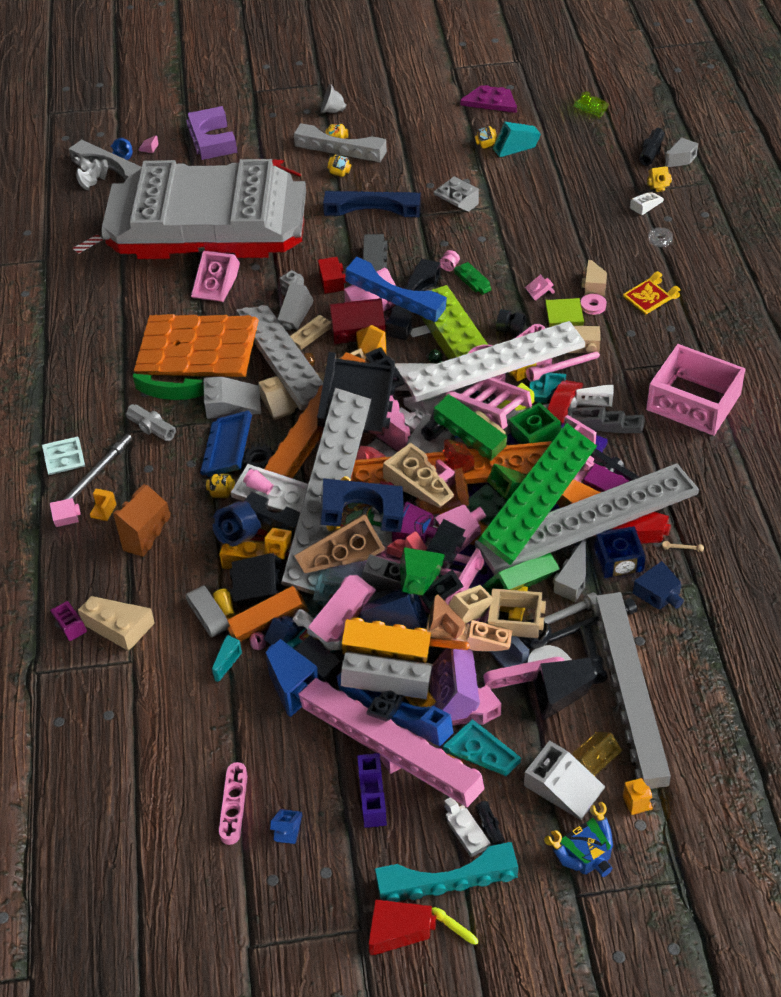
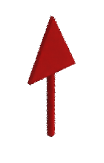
(277, 163)

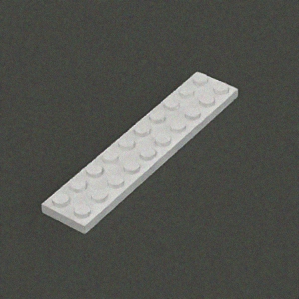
(493, 361)

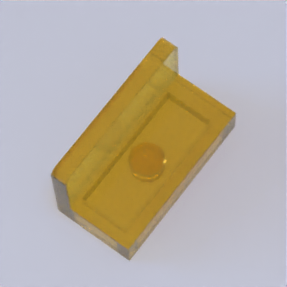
(597, 751)

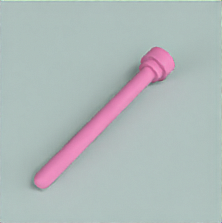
(534, 373)

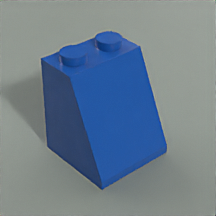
(289, 674)

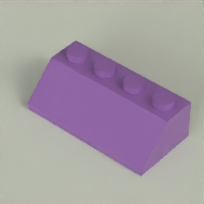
(455, 683)

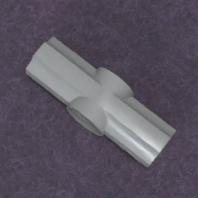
(150, 422)

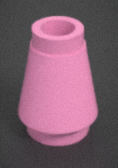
(257, 481)

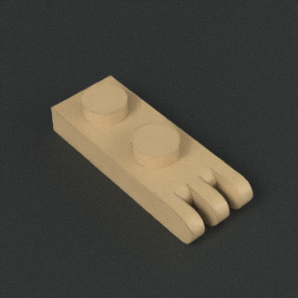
(311, 331)

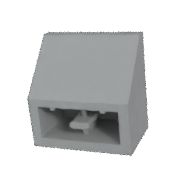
(459, 193)

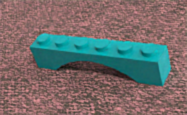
(401, 883)

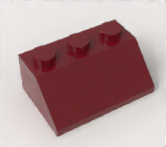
(353, 316)

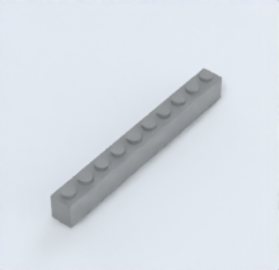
(631, 691)

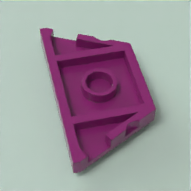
(490, 98)

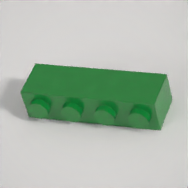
(470, 427)

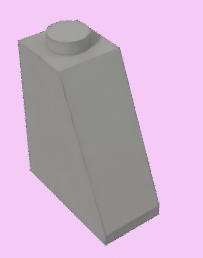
(295, 306)

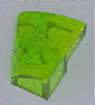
(591, 104)

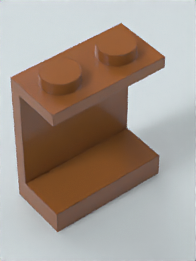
(460, 497)

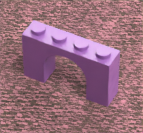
(210, 145)

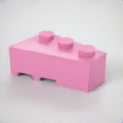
(344, 605)

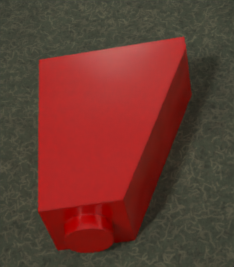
(649, 527)
(399, 925)

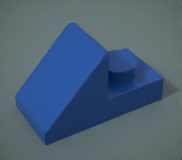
(286, 826)

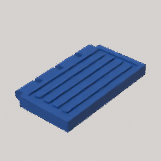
(226, 444)

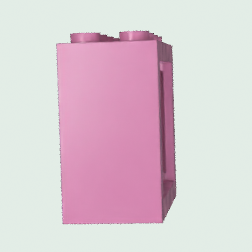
(689, 408)

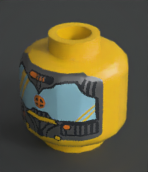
(486, 137)
(339, 165)

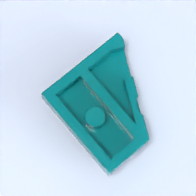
(546, 386)

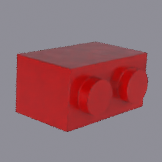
(331, 275)

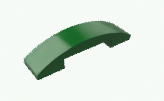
(168, 390)

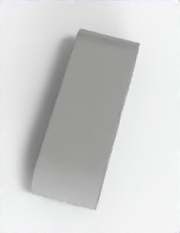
(207, 611)

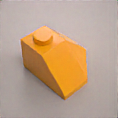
(371, 339)

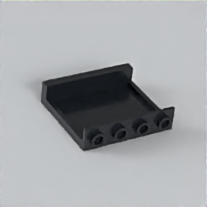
(362, 379)

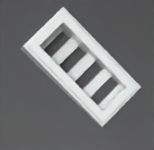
(645, 202)
(600, 396)

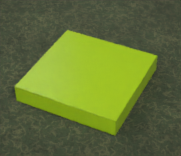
(563, 311)

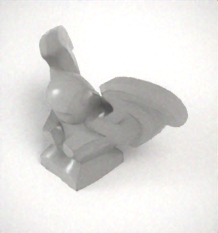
(92, 171)

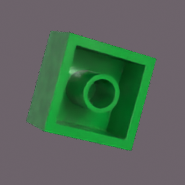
(534, 425)

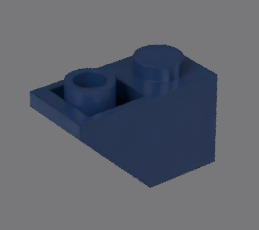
(282, 628)

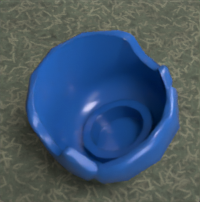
(122, 148)

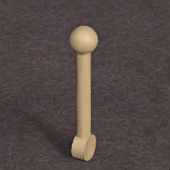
(666, 545)

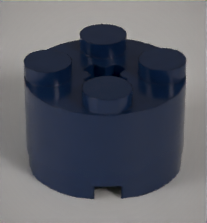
(235, 523)

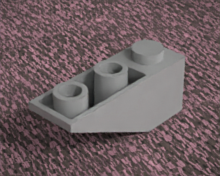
(572, 578)

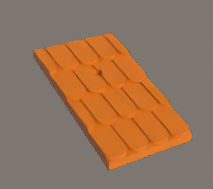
(196, 345)

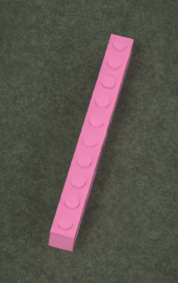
(393, 742)

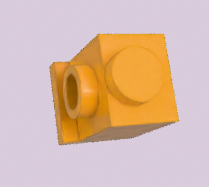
(277, 542)
(637, 796)

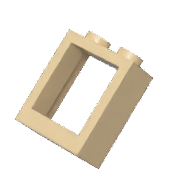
(519, 599)

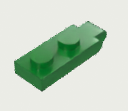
(473, 278)

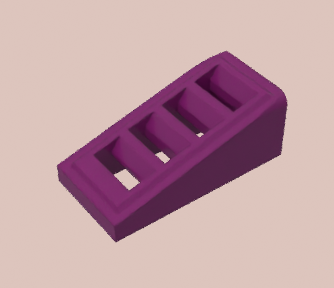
(69, 622)

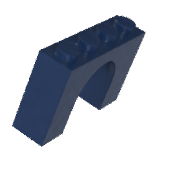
(384, 498)

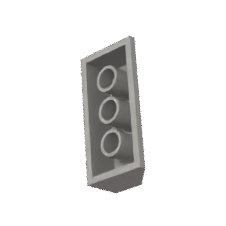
(386, 674)

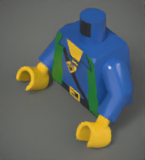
(586, 846)

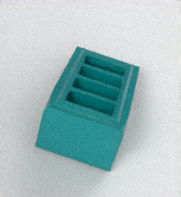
(227, 656)

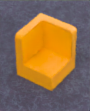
(104, 504)

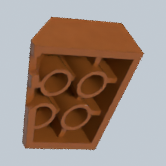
(141, 520)

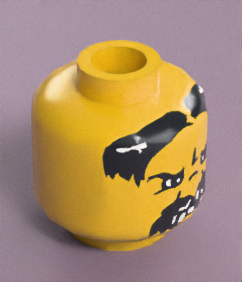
(220, 485)

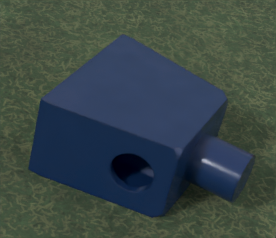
(659, 587)

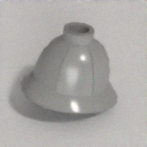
(333, 101)

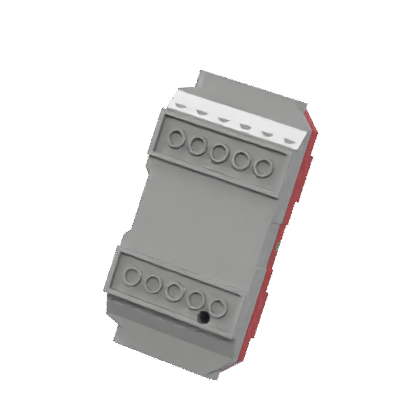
(218, 209)

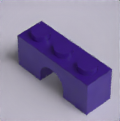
(372, 790)

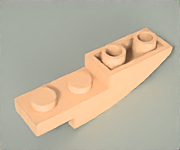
(479, 636)

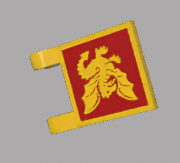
(649, 295)

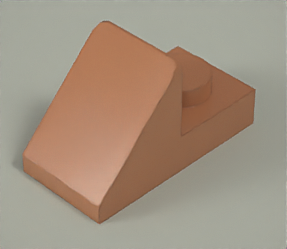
(443, 615)

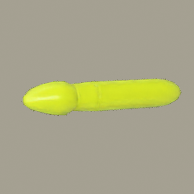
(454, 926)

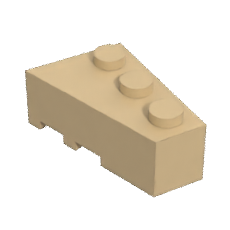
(116, 620)

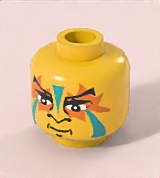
(337, 131)

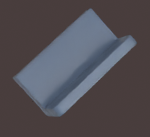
(516, 655)

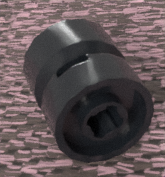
(510, 322)

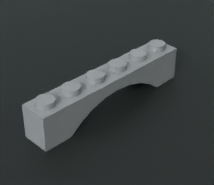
(365, 148)
(90, 152)

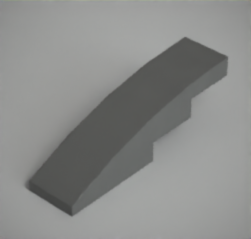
(612, 421)

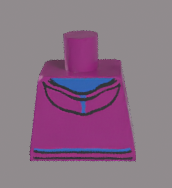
(416, 520)

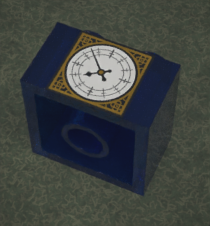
(619, 552)

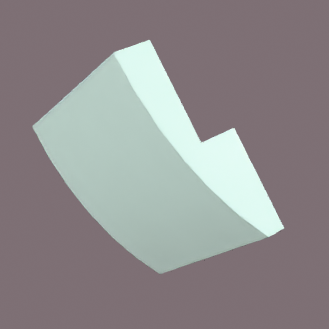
(63, 455)

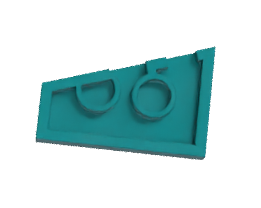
(482, 748)

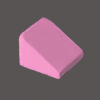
(149, 145)

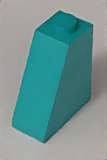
(515, 138)

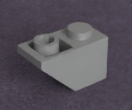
(681, 153)

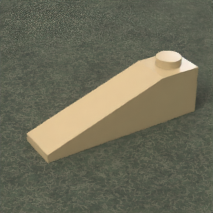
(277, 397)
(417, 476)

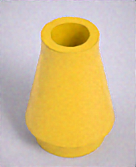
(225, 602)

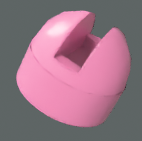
(254, 643)

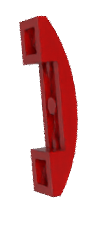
(562, 398)

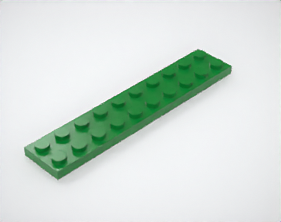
(537, 494)

